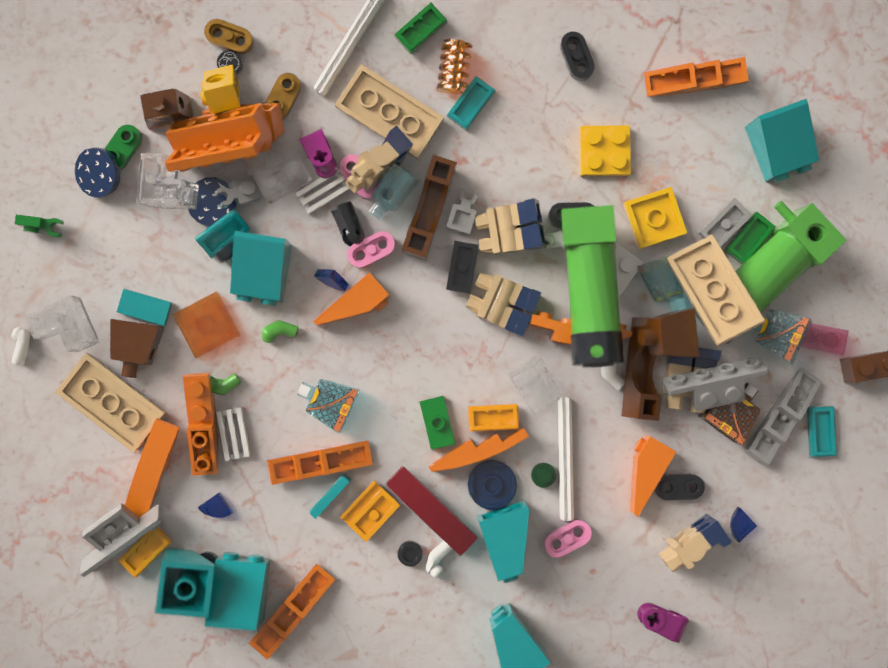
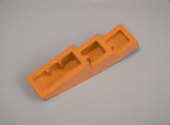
(696, 77)
(469, 453)
(319, 462)
(151, 467)
(291, 611)

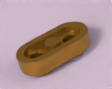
(230, 36)
(285, 96)

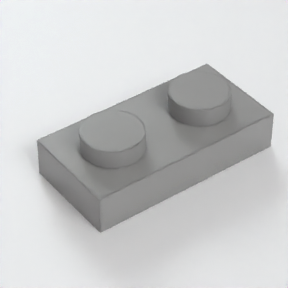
(726, 222)

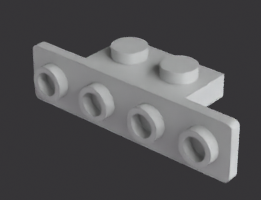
(716, 384)
(115, 533)

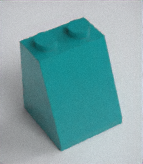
(784, 141)
(259, 267)
(506, 539)
(184, 584)
(239, 592)
(515, 641)

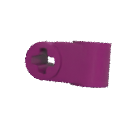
(319, 153)
(666, 622)

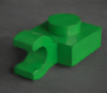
(34, 224)

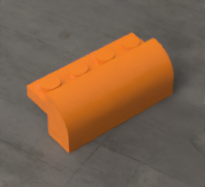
(218, 138)

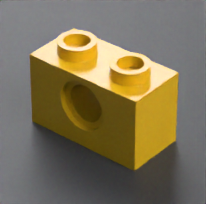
(220, 89)

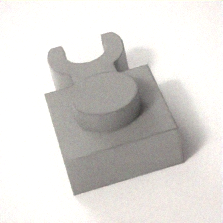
(241, 190)
(461, 216)

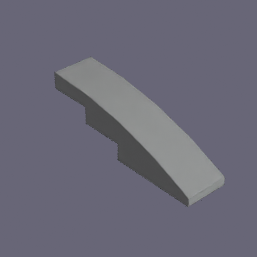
(783, 416)

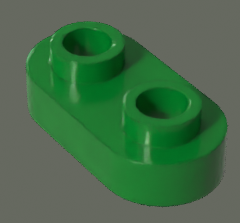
(124, 148)

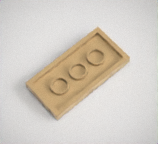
(383, 106)
(715, 290)
(110, 402)

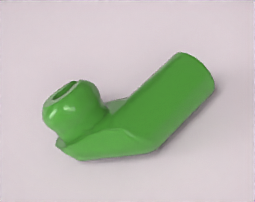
(277, 328)
(222, 386)

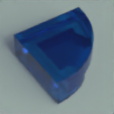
(331, 279)
(216, 507)
(741, 524)

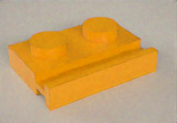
(370, 510)

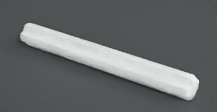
(347, 46)
(565, 459)

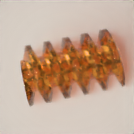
(453, 66)

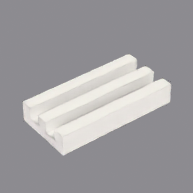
(301, 193)
(224, 437)

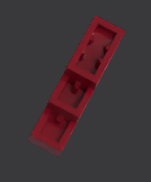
(431, 510)

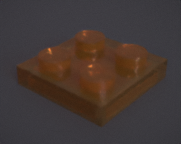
(206, 324)

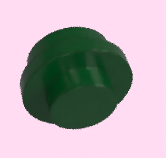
(543, 475)

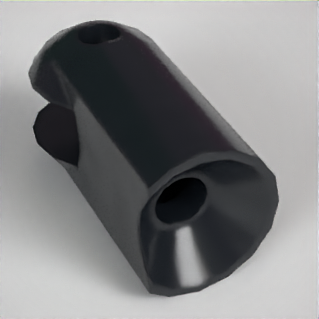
(348, 224)

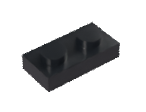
(462, 267)

